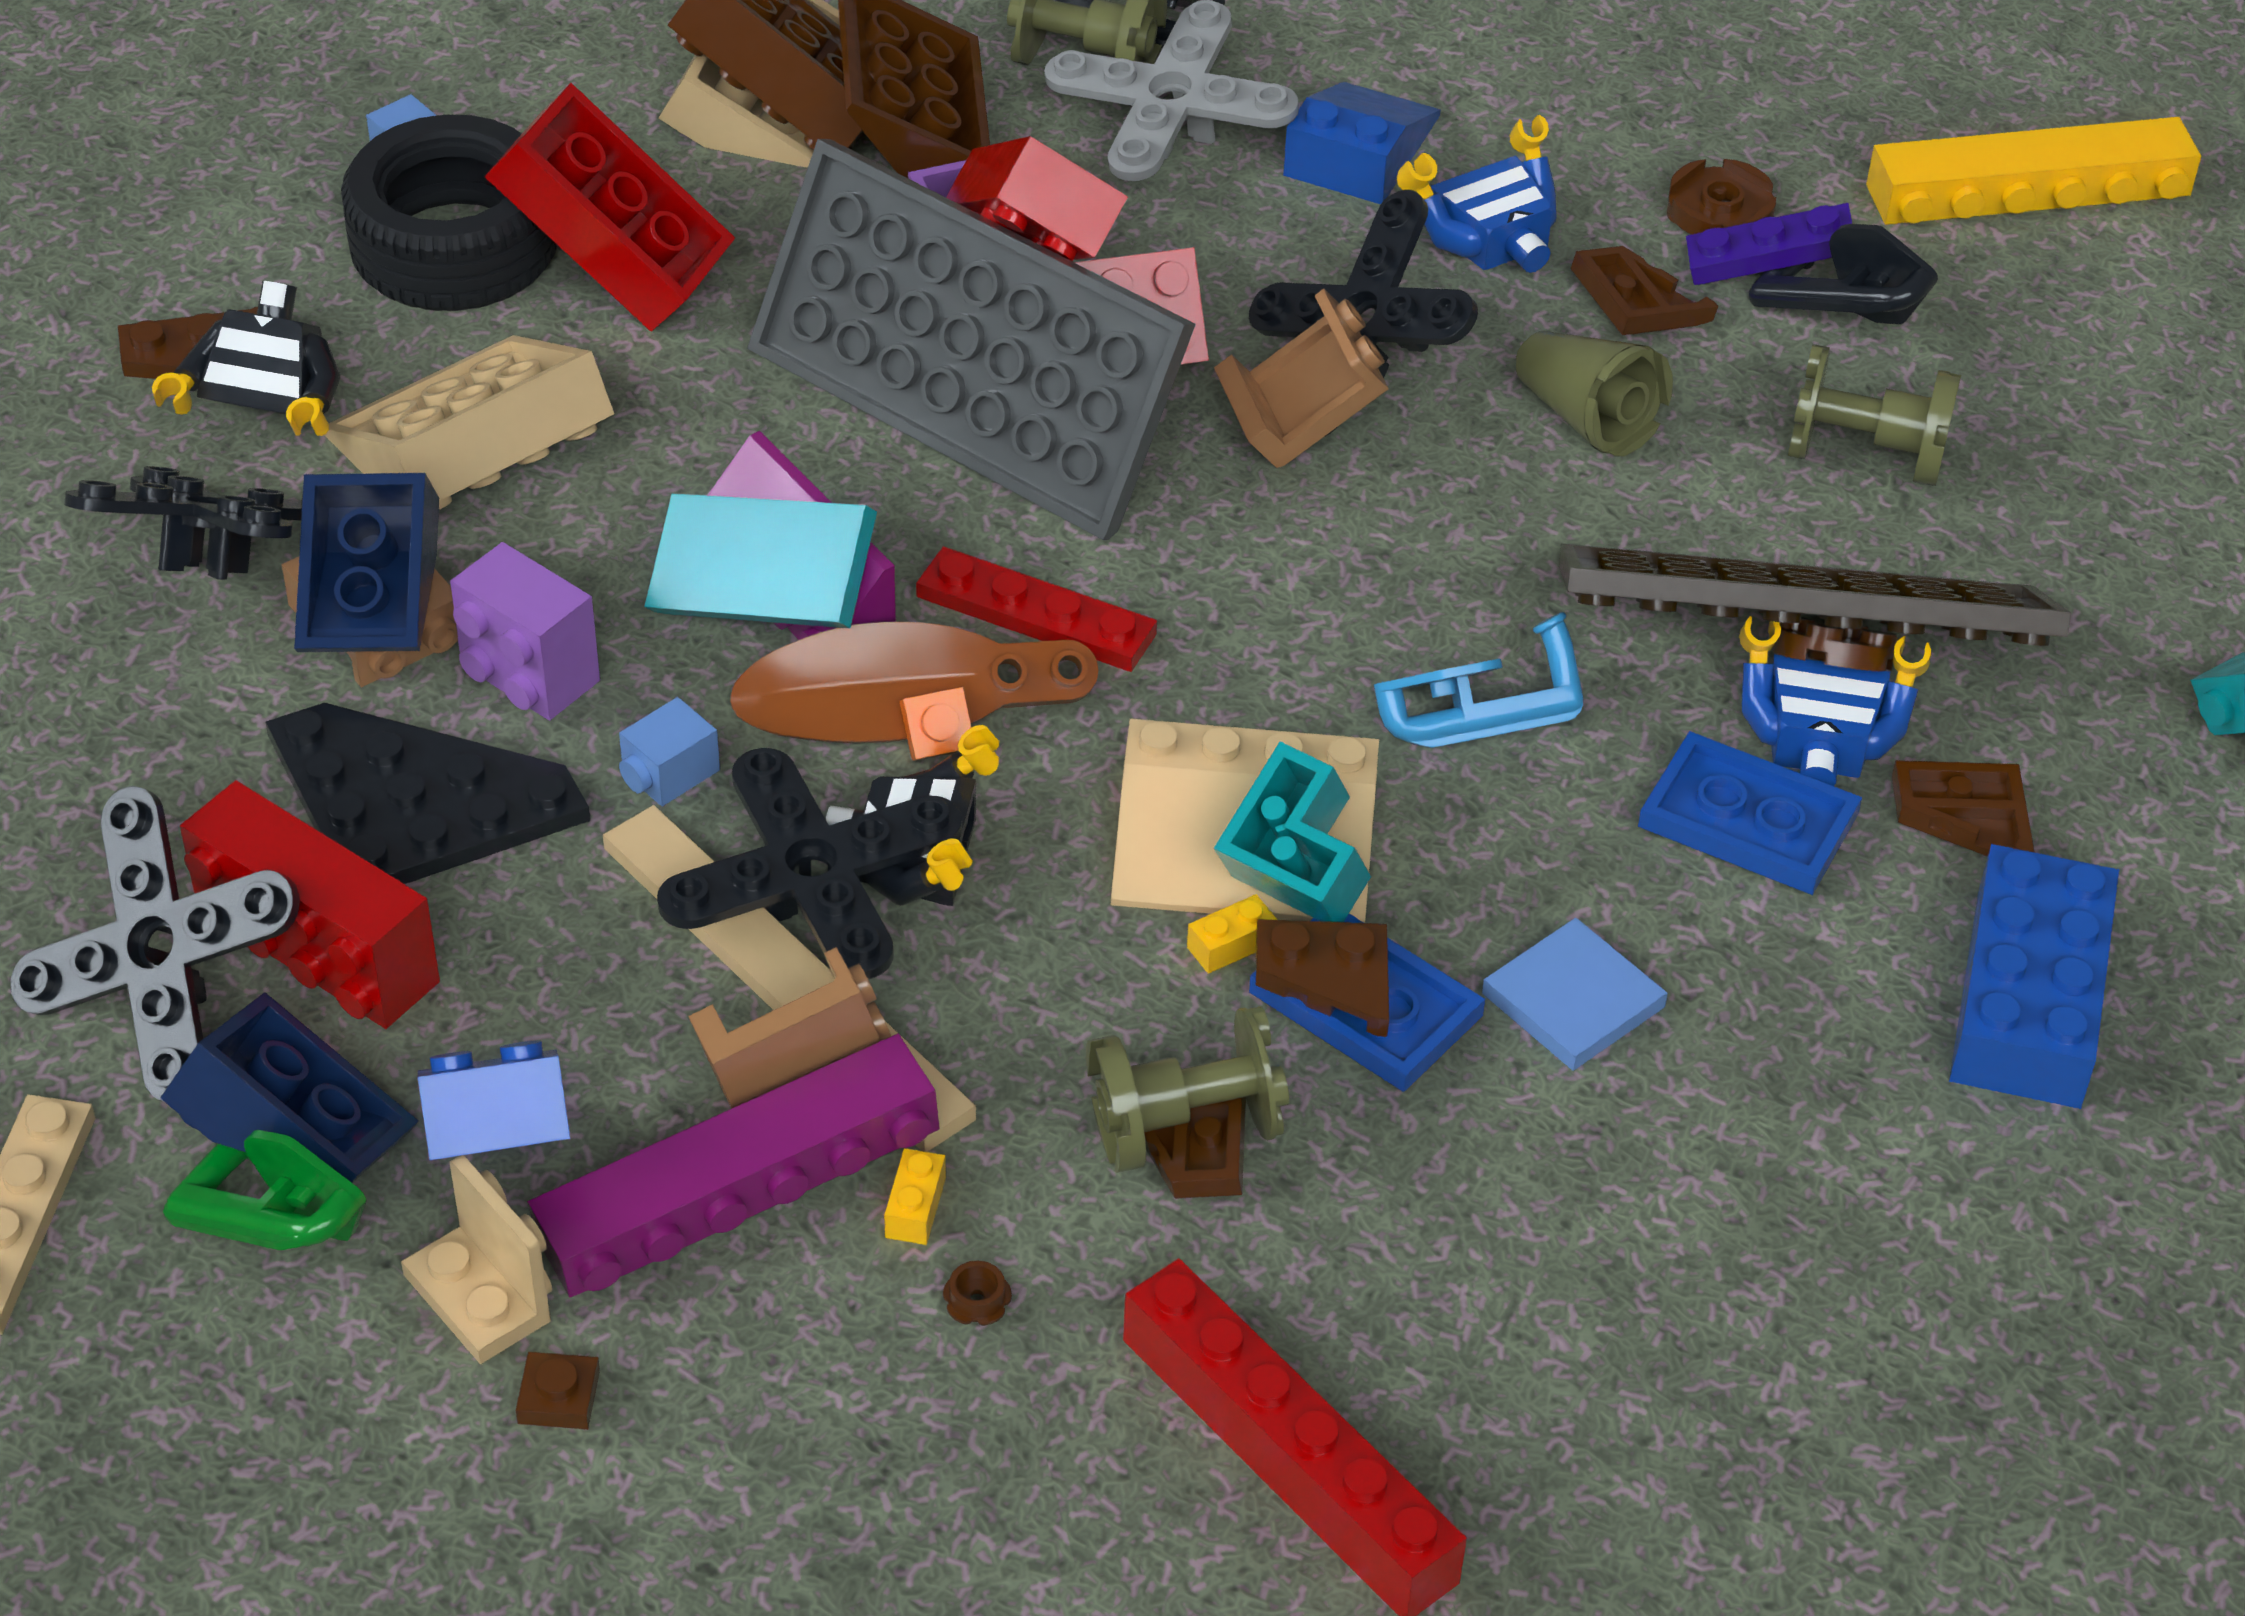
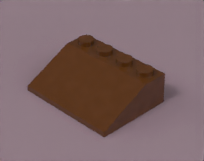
(781, 54)
(912, 83)

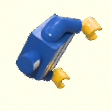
(1493, 210)
(1825, 714)

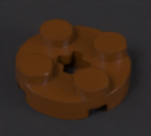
(1699, 190)
(1837, 646)

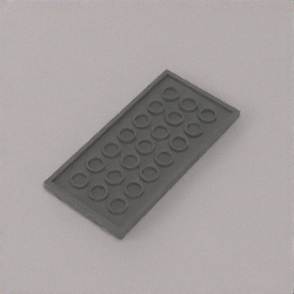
(970, 338)

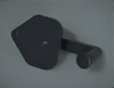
(1874, 274)

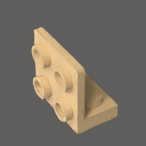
(488, 1271)

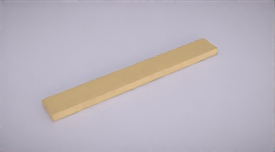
(756, 944)

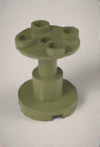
(1105, 27)
(1899, 420)
(1162, 1093)

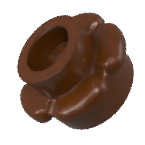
(981, 1279)

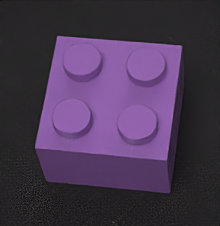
(525, 631)

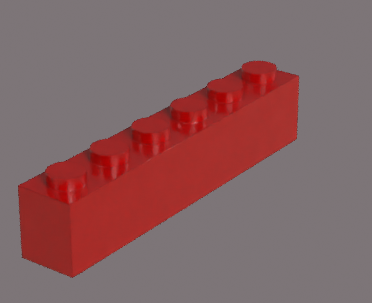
(1294, 1440)

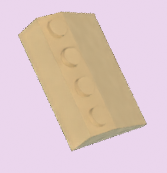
(732, 118)
(478, 415)
(1185, 789)

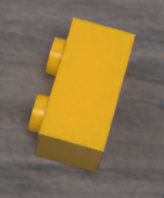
(1227, 933)
(915, 1196)

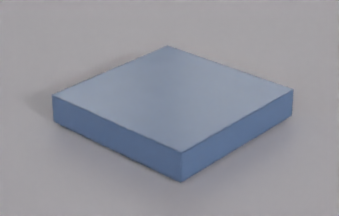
(1574, 993)

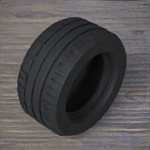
(439, 261)

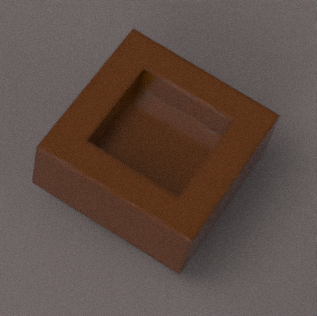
(557, 1390)

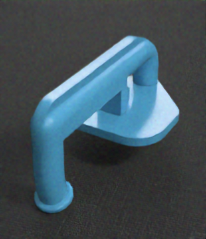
(1491, 717)

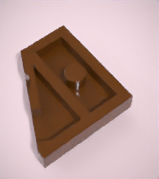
(1964, 803)

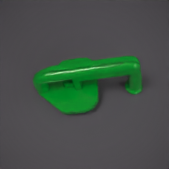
(301, 1207)

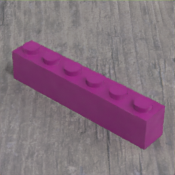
(735, 1166)

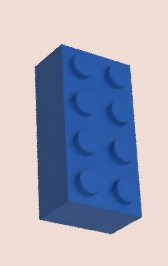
(2035, 976)

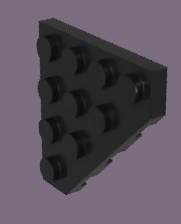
(418, 795)

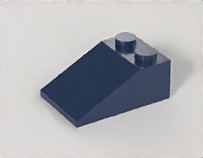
(365, 561)
(285, 1080)

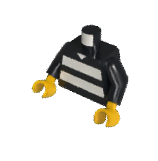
(259, 364)
(939, 872)

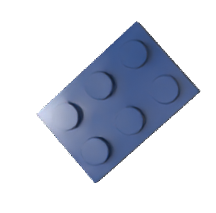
(1750, 812)
(1425, 1018)

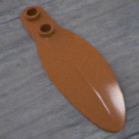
(851, 680)

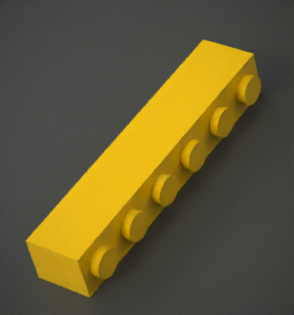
(2032, 170)

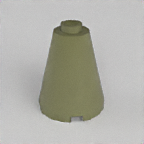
(1599, 385)

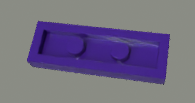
(1764, 244)

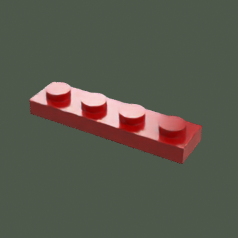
(1035, 607)

